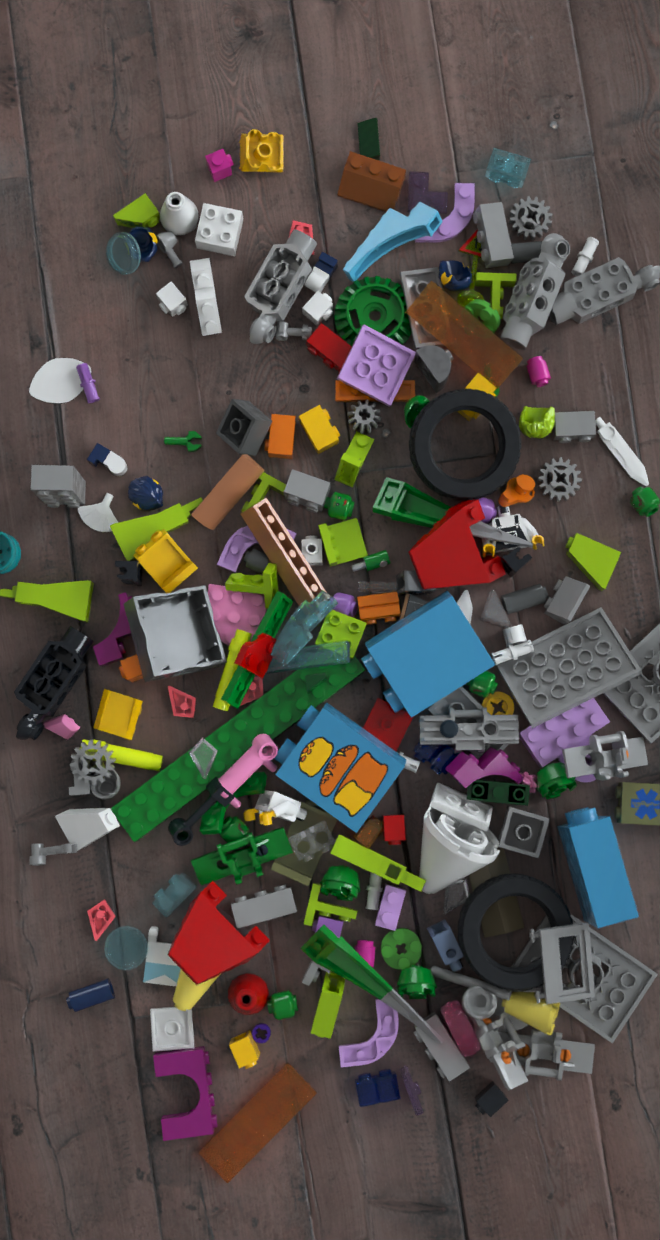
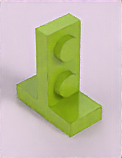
(495, 281)
(353, 459)
(260, 491)
(258, 584)
(325, 908)

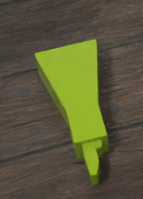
(138, 531)
(65, 598)
(374, 862)

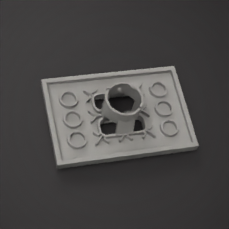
(639, 697)
(615, 991)

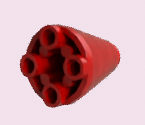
(248, 985)

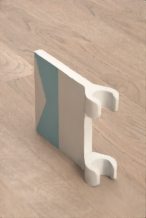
(159, 966)

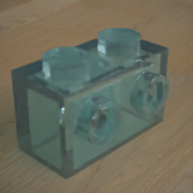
(507, 168)
(174, 895)

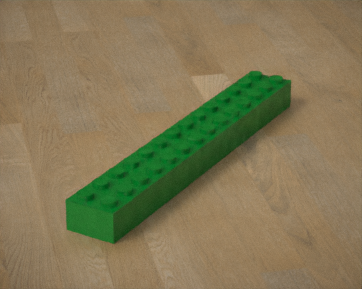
(268, 715)

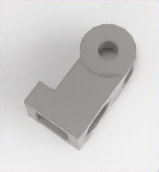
(80, 787)

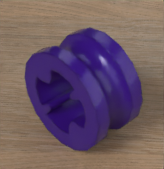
(262, 1026)

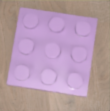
(376, 365)

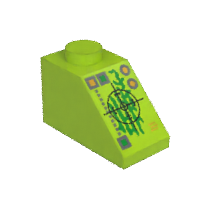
(138, 213)

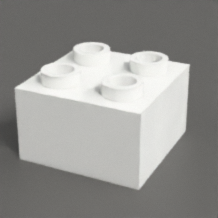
(219, 229)

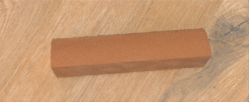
(228, 492)

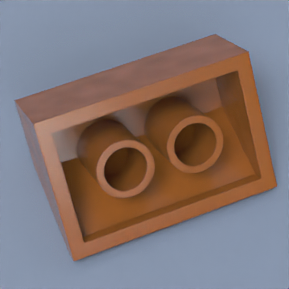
(371, 182)

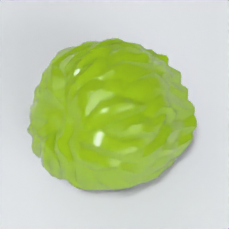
(537, 421)

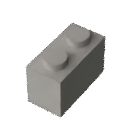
(574, 426)

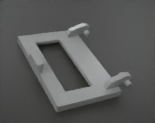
(551, 963)

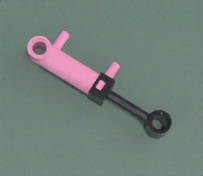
(224, 787)

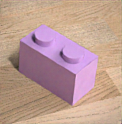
(390, 907)

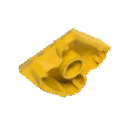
(261, 152)
(118, 714)

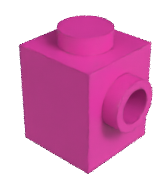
(219, 164)

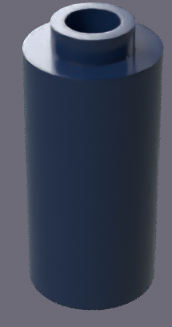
(90, 995)

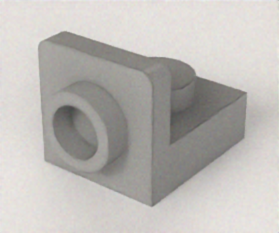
(312, 973)

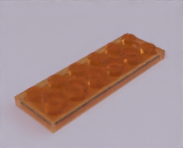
(464, 334)
(257, 1122)

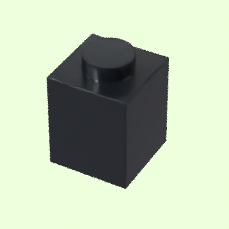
(490, 1099)

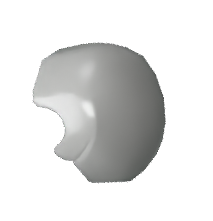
(108, 788)

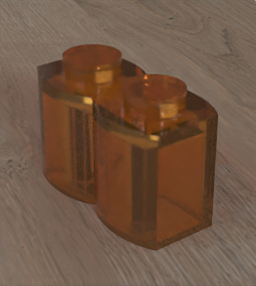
(369, 831)

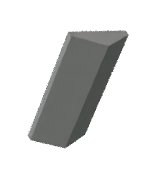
(413, 284)
(462, 700)

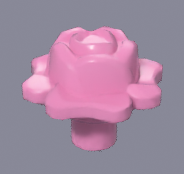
(529, 780)

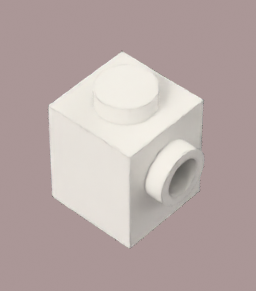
(171, 300)
(318, 308)
(312, 550)

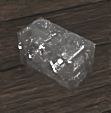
(309, 836)

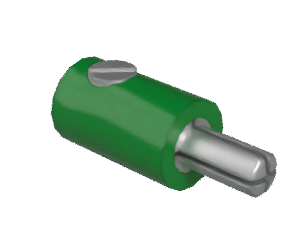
(373, 561)

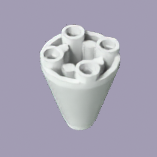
(178, 214)

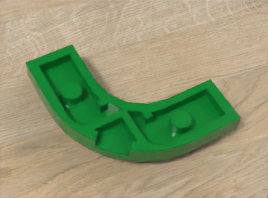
(213, 819)

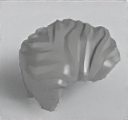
(479, 1002)

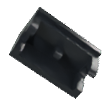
(512, 563)
(132, 572)

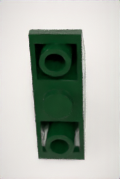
(498, 792)

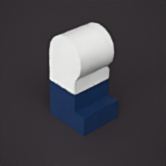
(321, 272)
(109, 459)

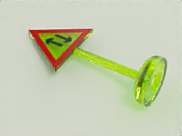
(473, 248)

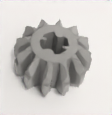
(371, 414)

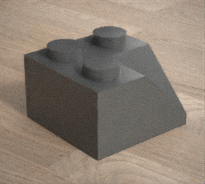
(244, 427)

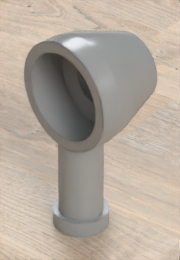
(166, 242)

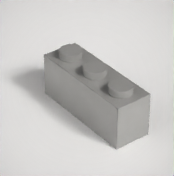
(493, 235)
(263, 906)
(447, 1054)

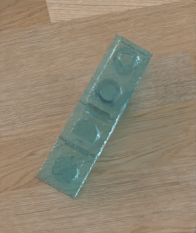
(298, 628)

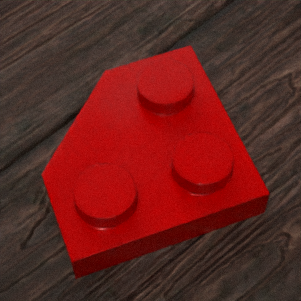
(256, 655)

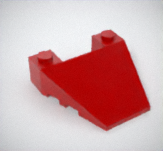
(450, 554)
(209, 942)

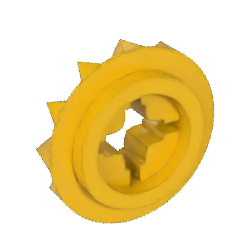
(507, 704)

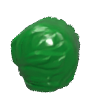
(413, 408)

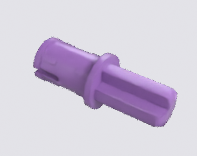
(87, 383)

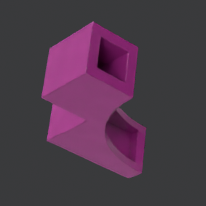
(111, 649)
(468, 769)

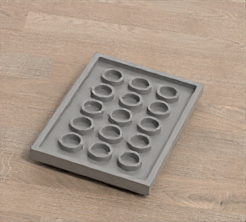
(569, 667)

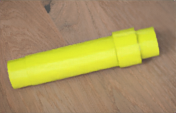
(230, 667)
(131, 757)

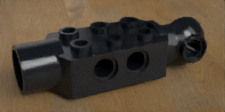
(50, 680)

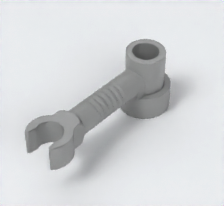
(39, 852)

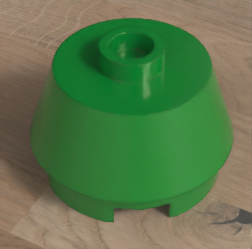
(553, 781)
(341, 882)
(416, 982)

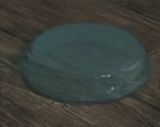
(123, 253)
(126, 948)

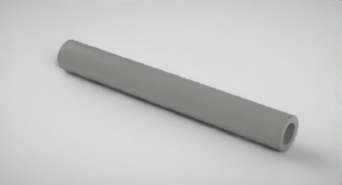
(468, 981)

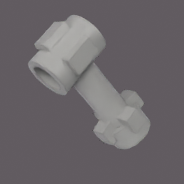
(283, 331)

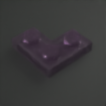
(419, 191)

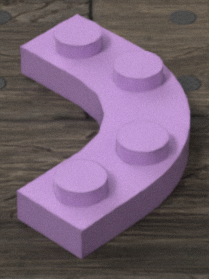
(460, 216)
(237, 547)
(376, 1045)

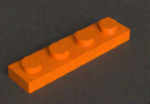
(346, 393)

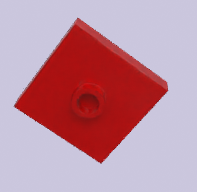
(387, 724)

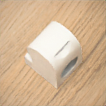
(514, 635)

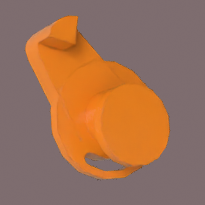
(517, 491)

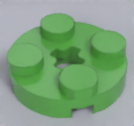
(486, 313)
(389, 949)

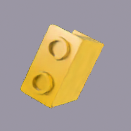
(165, 561)

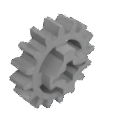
(534, 210)
(554, 473)
(98, 767)

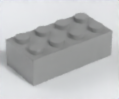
(58, 485)

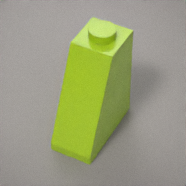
(593, 559)
(328, 1005)

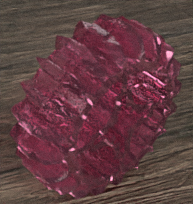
(460, 1028)

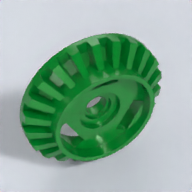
(358, 298)

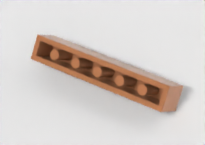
(282, 551)

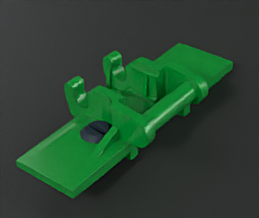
(245, 861)

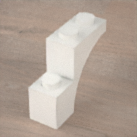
(205, 296)

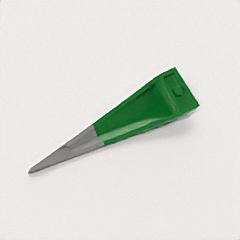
(414, 507)
(343, 960)

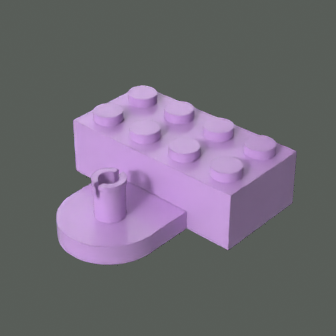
(564, 732)

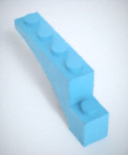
(390, 232)

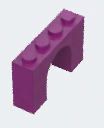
(200, 1119)

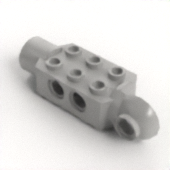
(279, 284)
(601, 290)
(535, 292)

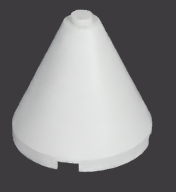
(452, 850)

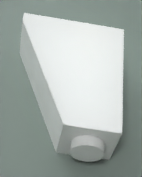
(86, 825)

